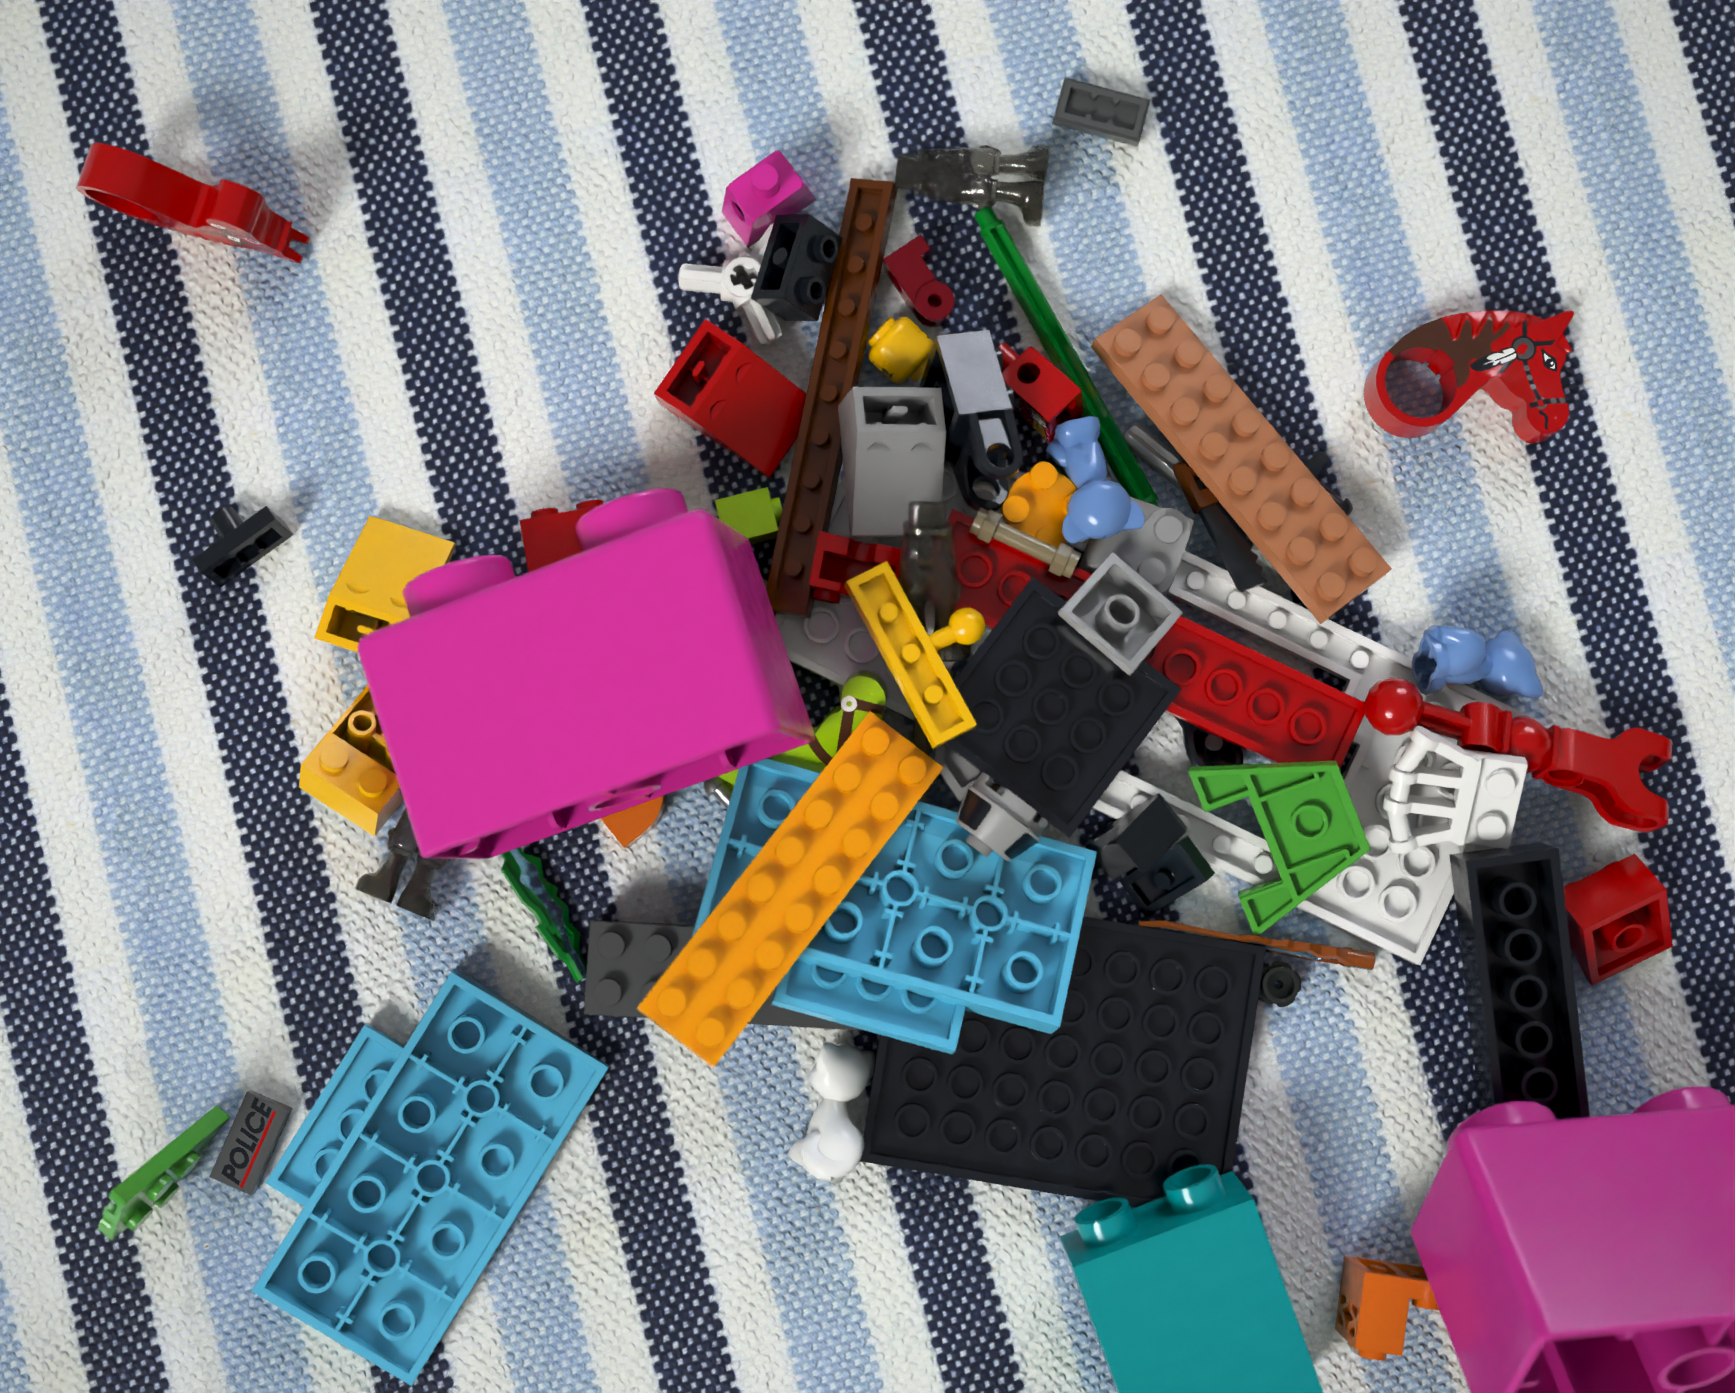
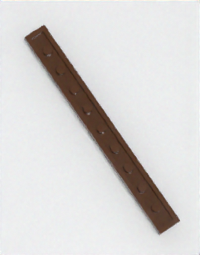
(833, 374)

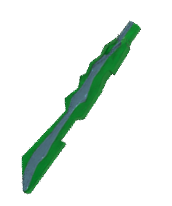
(540, 897)

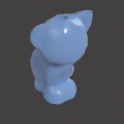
(1098, 505)
(1464, 656)

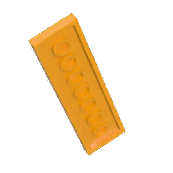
(789, 890)

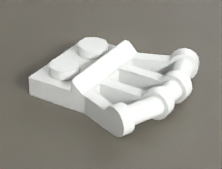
(1483, 799)

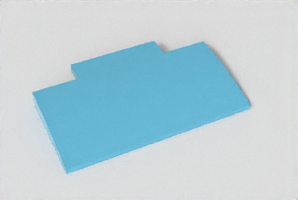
(923, 925)
(420, 1170)

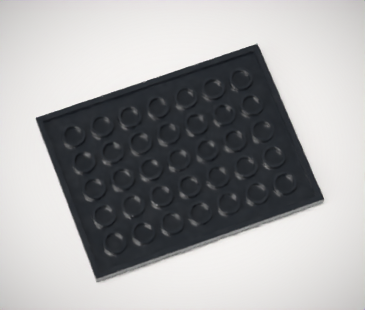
(1106, 1104)

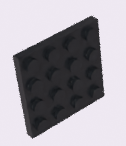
(1054, 710)

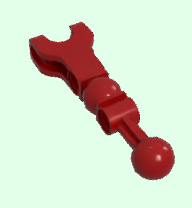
(1561, 757)

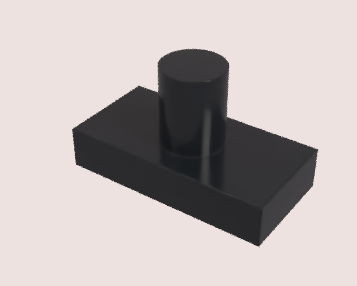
(240, 543)

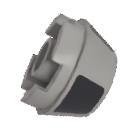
(998, 820)

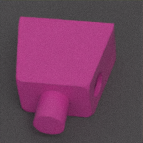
(763, 193)

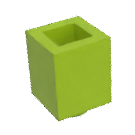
(752, 514)

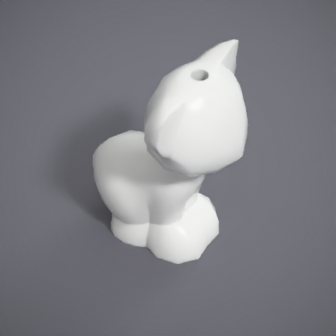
(832, 1139)

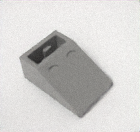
(890, 455)

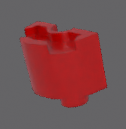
(841, 559)

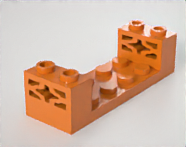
(1376, 1304)

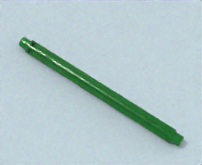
(1062, 353)

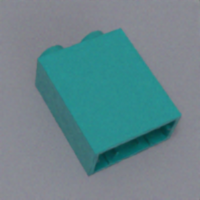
(1188, 1292)

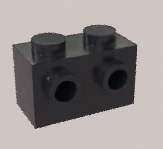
(796, 267)

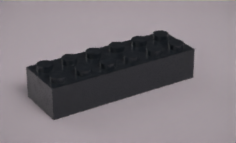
(1520, 978)

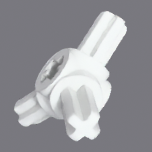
(725, 282)

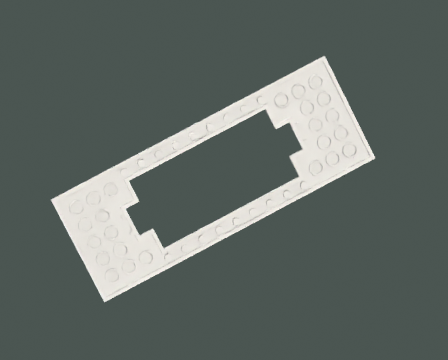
(1379, 897)

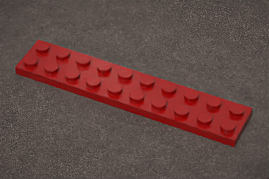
(1220, 680)

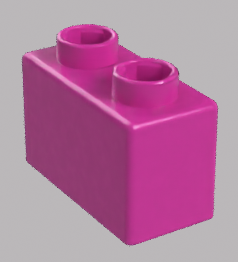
(582, 680)
(1588, 1247)

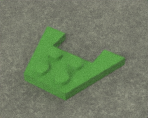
(1304, 822)

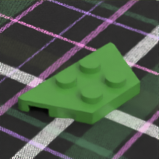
(157, 1178)

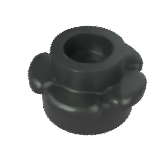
(1290, 984)

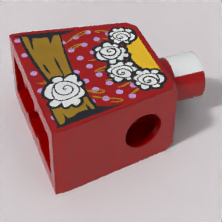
(1040, 391)

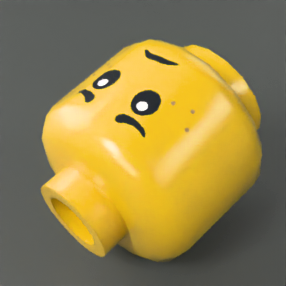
(900, 349)

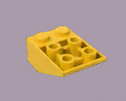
(373, 580)
(354, 768)

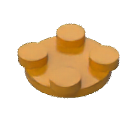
(1039, 503)

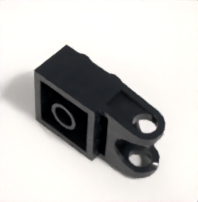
(975, 413)

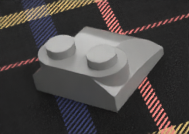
(1150, 550)
(1120, 613)

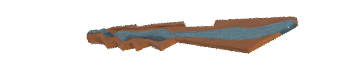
(1310, 951)

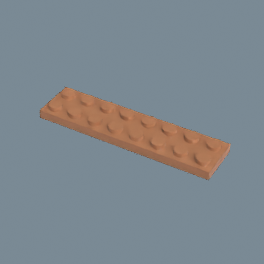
(1241, 458)

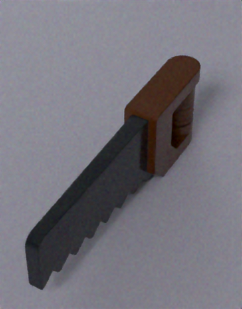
(1224, 531)

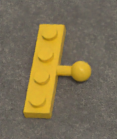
(914, 654)

